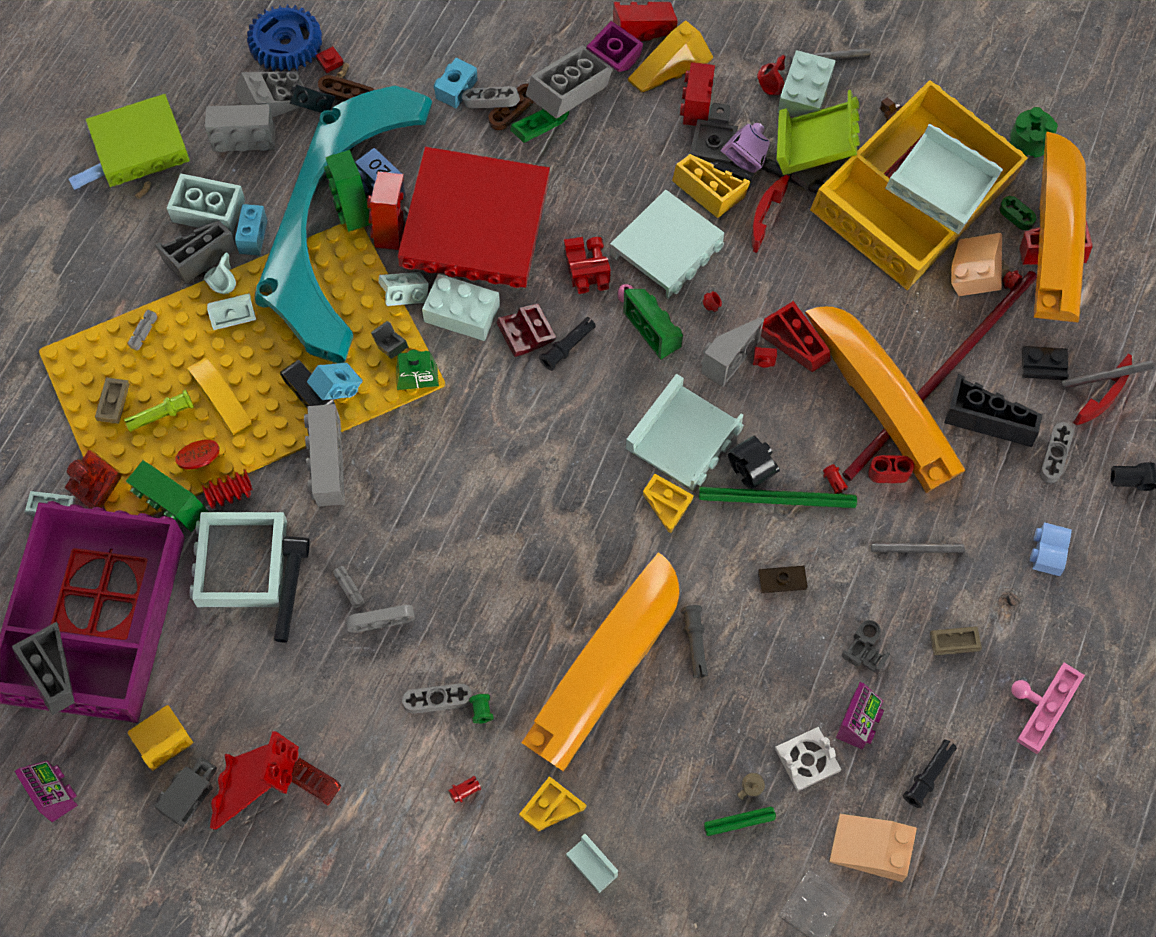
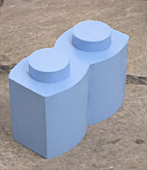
(1051, 549)

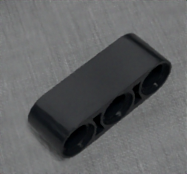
(296, 378)

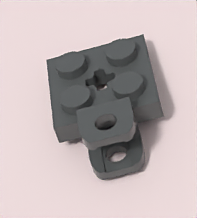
(715, 128)

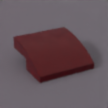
(526, 330)

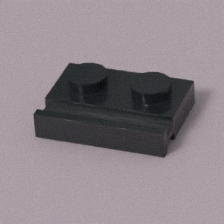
(1045, 363)

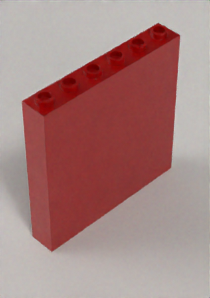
(474, 217)

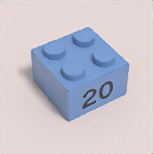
(370, 165)

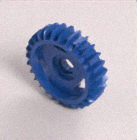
(281, 24)

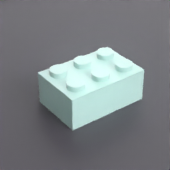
(806, 84)
(205, 201)
(461, 307)

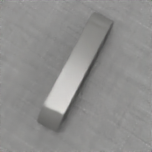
(502, 97)
(1059, 461)
(380, 618)
(418, 693)

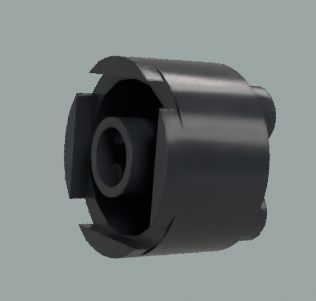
(753, 462)

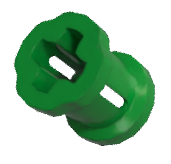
(481, 708)

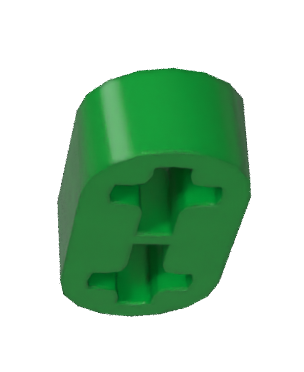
(1017, 213)

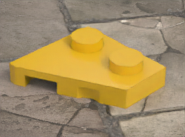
(667, 500)
(550, 805)

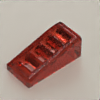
(325, 790)

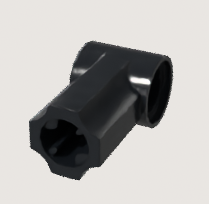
(1138, 476)

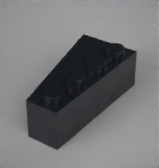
(991, 414)

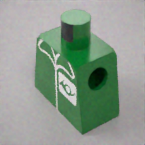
(416, 370)

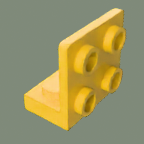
(160, 737)

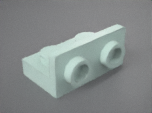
(404, 288)

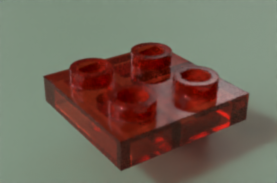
(92, 479)

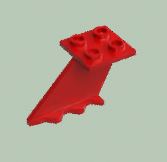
(251, 776)

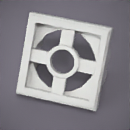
(815, 736)

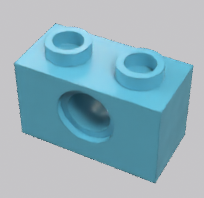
(457, 79)
(251, 229)
(334, 381)

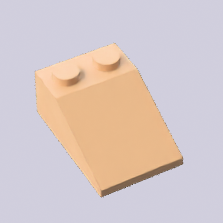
(977, 265)
(873, 846)

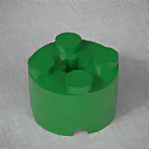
(1030, 131)

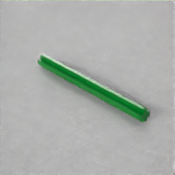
(778, 497)

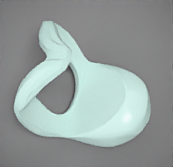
(222, 279)

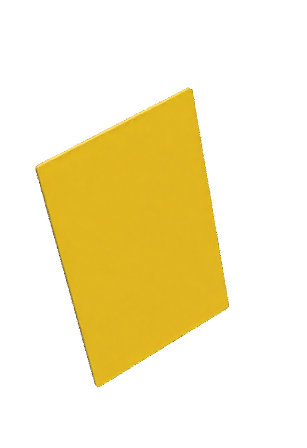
(245, 357)

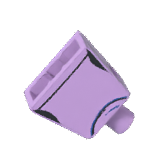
(748, 147)

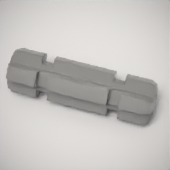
(142, 330)
(348, 587)

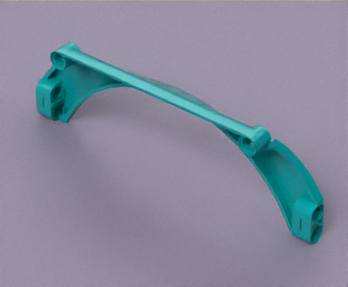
(288, 270)

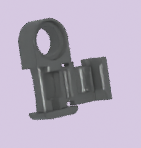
(865, 652)

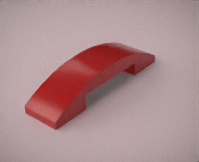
(774, 193)
(1093, 408)

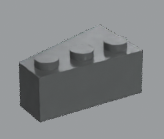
(198, 251)
(46, 667)

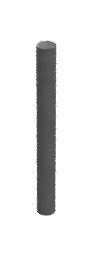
(842, 54)
(1104, 375)
(917, 548)

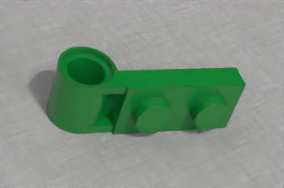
(536, 125)

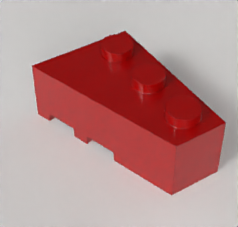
(697, 93)
(386, 211)

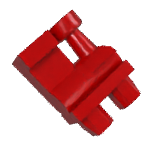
(587, 271)

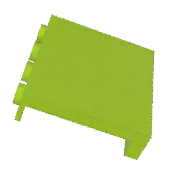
(818, 136)
(137, 140)

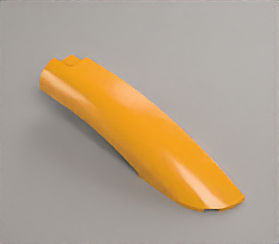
(1061, 231)
(887, 395)
(605, 664)

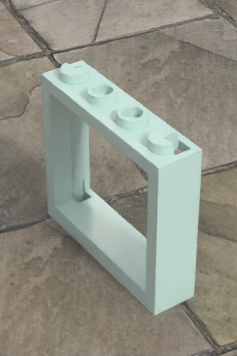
(239, 599)

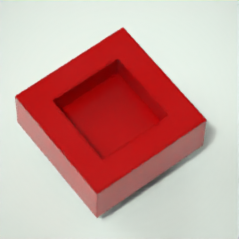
(329, 59)
(764, 357)

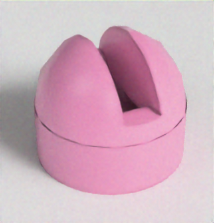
(621, 291)

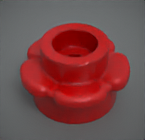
(1011, 279)
(712, 301)

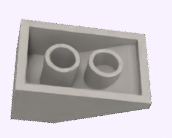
(730, 350)

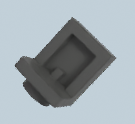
(388, 340)

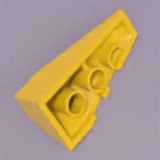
(671, 58)

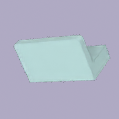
(231, 311)
(592, 863)

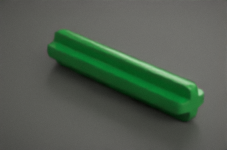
(739, 821)

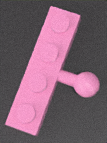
(1048, 707)

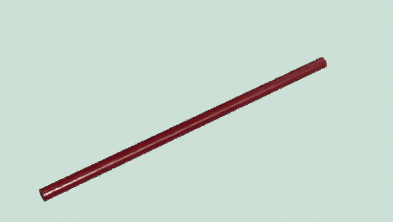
(946, 368)

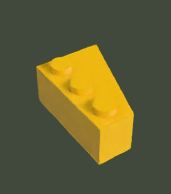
(708, 185)

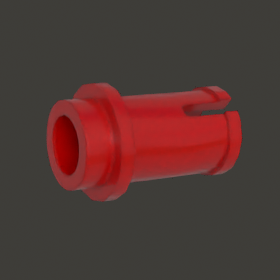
(835, 479)
(464, 789)

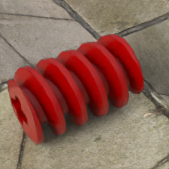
(228, 489)

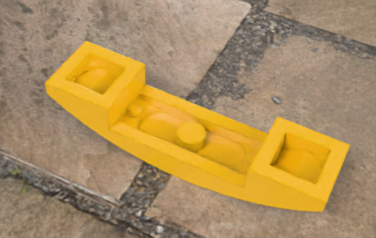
(220, 395)

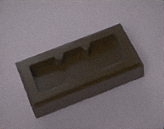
(782, 579)

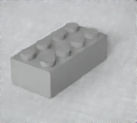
(569, 81)
(325, 455)

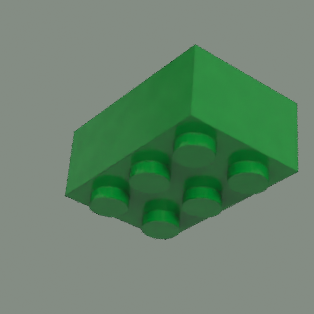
(348, 190)

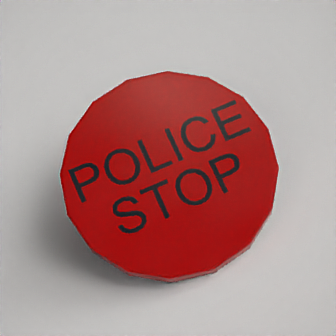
(197, 454)

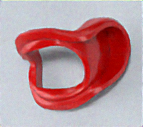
(772, 82)

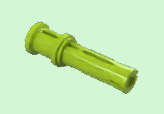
(168, 407)

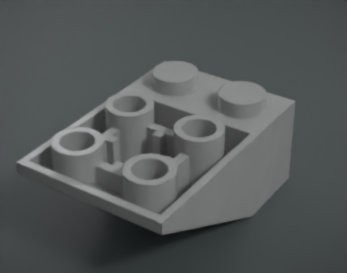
(268, 88)

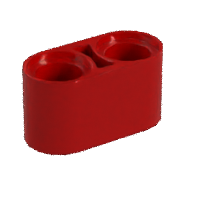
(890, 465)

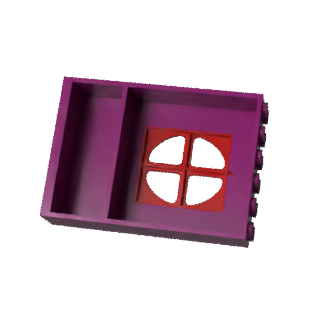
(107, 667)

